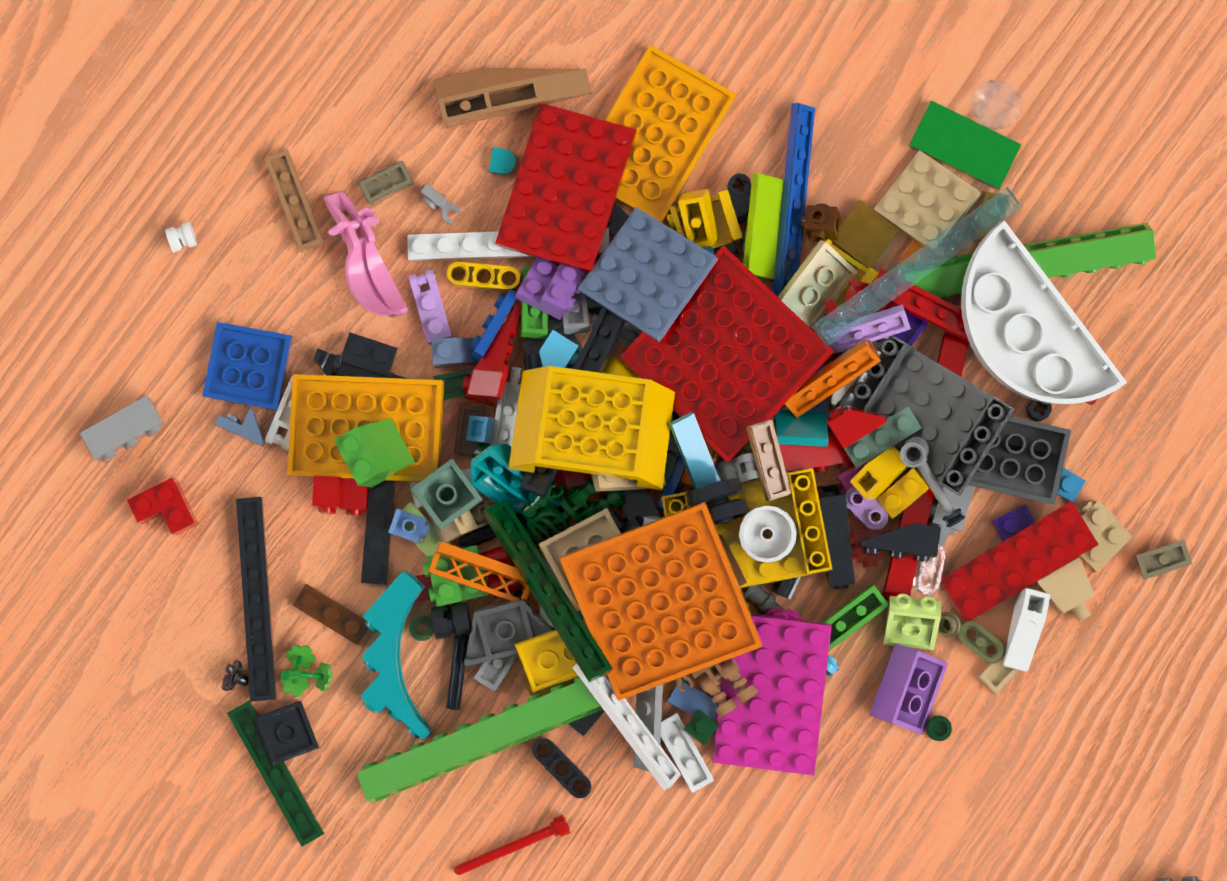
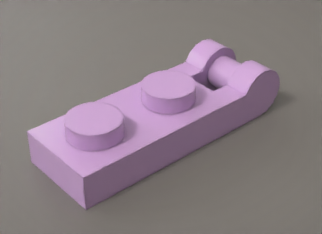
(430, 307)

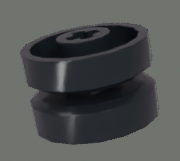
(717, 500)

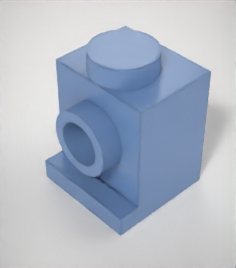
(398, 526)

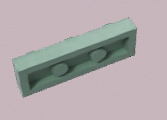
(895, 430)

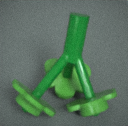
(296, 679)

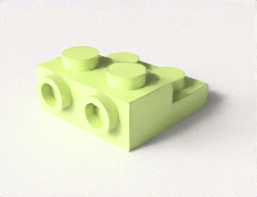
(912, 622)

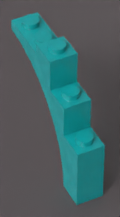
(384, 655)

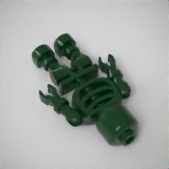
(545, 516)

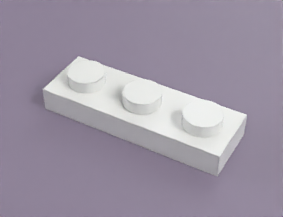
(685, 753)

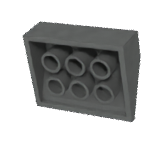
(1025, 461)

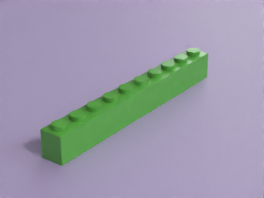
(1060, 256)
(477, 740)

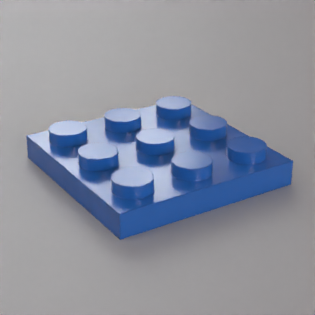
(247, 366)

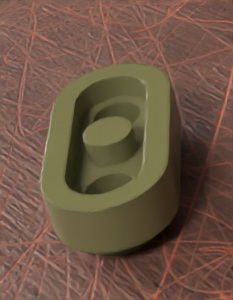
(981, 642)

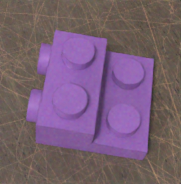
(550, 287)

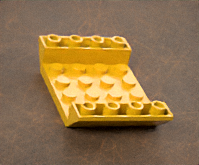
(592, 424)
(811, 548)

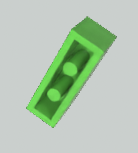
(854, 613)

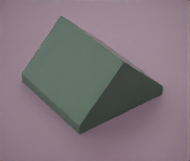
(446, 494)

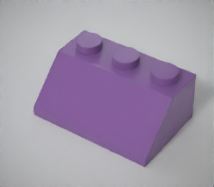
(908, 688)

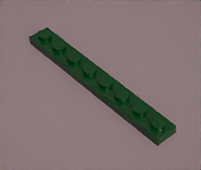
(547, 591)

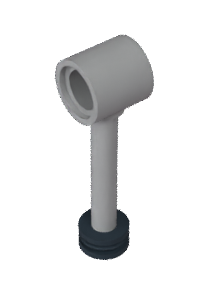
(953, 517)

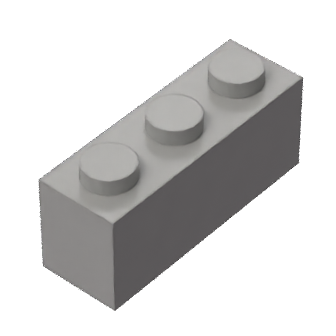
(123, 429)

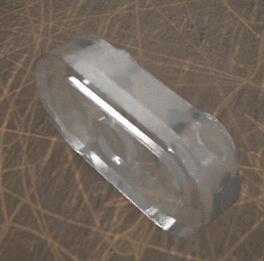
(931, 572)

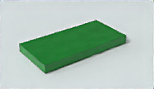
(965, 145)

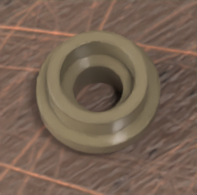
(944, 628)

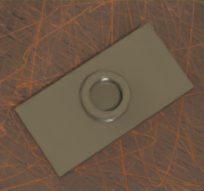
(386, 183)

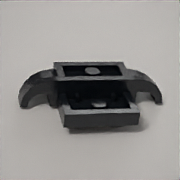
(359, 359)

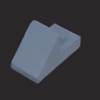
(249, 429)

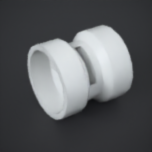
(181, 237)

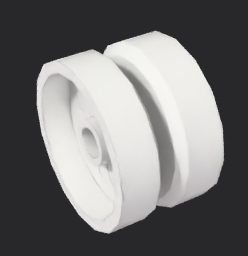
(752, 533)

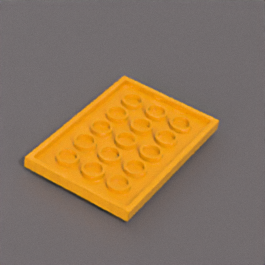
(674, 122)
(334, 405)

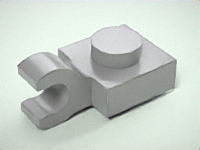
(434, 199)

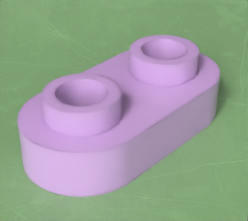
(865, 509)

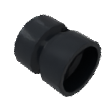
(451, 620)

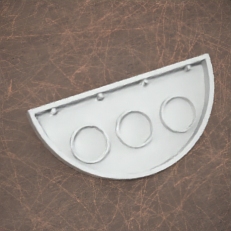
(1027, 329)

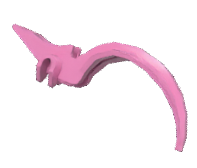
(364, 267)

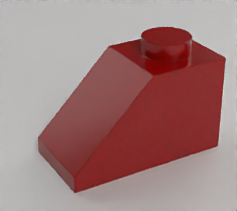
(853, 423)

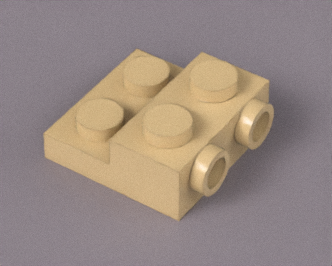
(1107, 532)

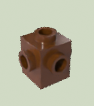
(821, 222)

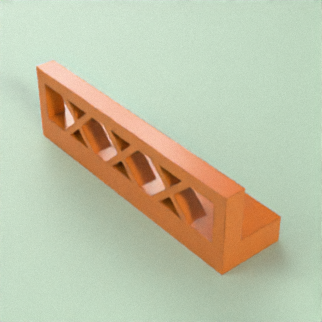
(834, 377)
(477, 562)

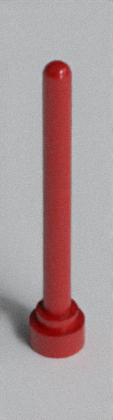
(557, 827)

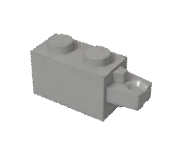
(937, 512)

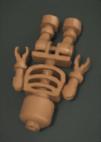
(711, 683)

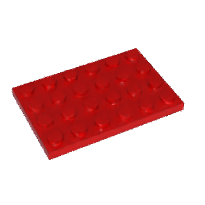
(566, 187)

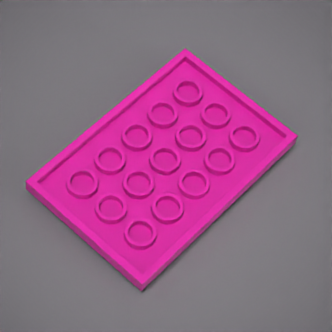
(782, 721)

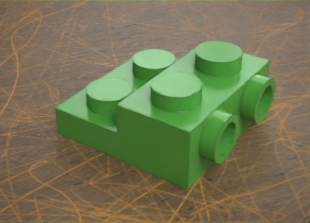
(447, 591)

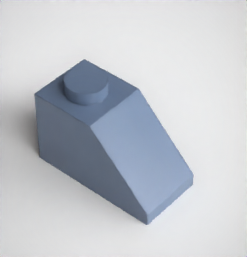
(452, 352)

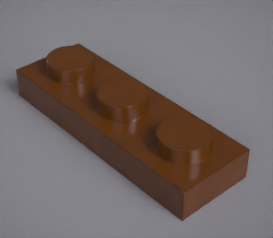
(331, 614)

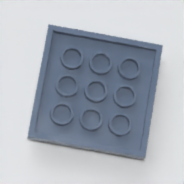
(647, 274)

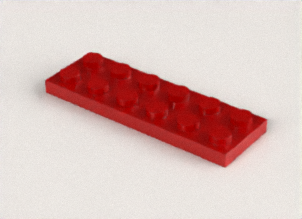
(1019, 561)

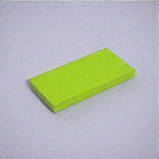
(763, 225)

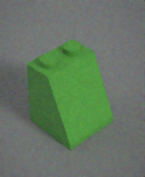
(374, 452)

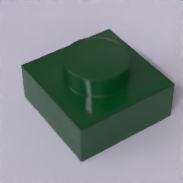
(700, 727)

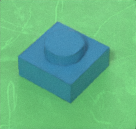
(480, 429)
(1069, 485)

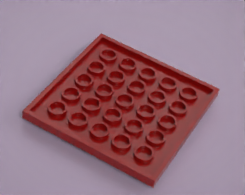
(730, 355)

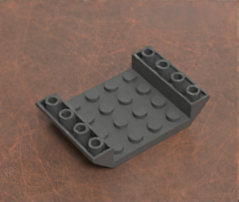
(954, 414)

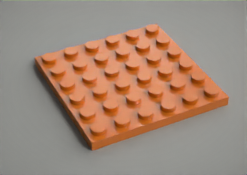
(661, 600)

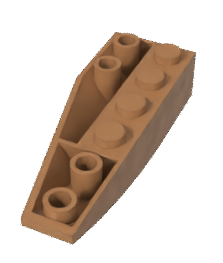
(503, 91)

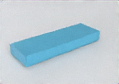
(694, 451)

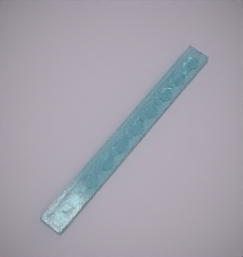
(916, 267)

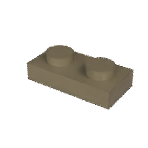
(1163, 559)

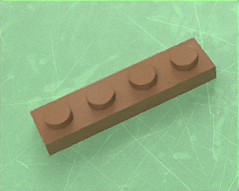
(294, 200)

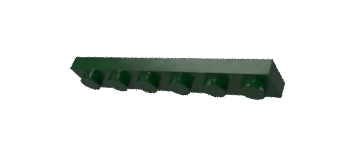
(277, 778)

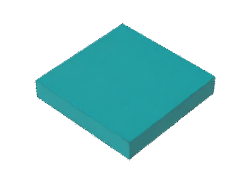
(806, 430)

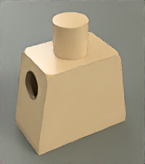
(1068, 589)

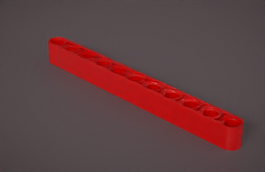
(902, 571)

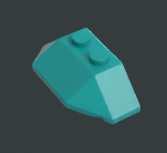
(494, 479)

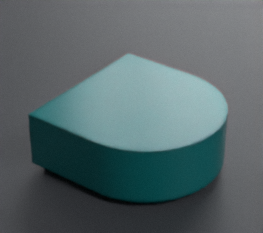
(502, 161)

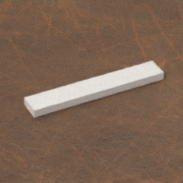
(633, 730)

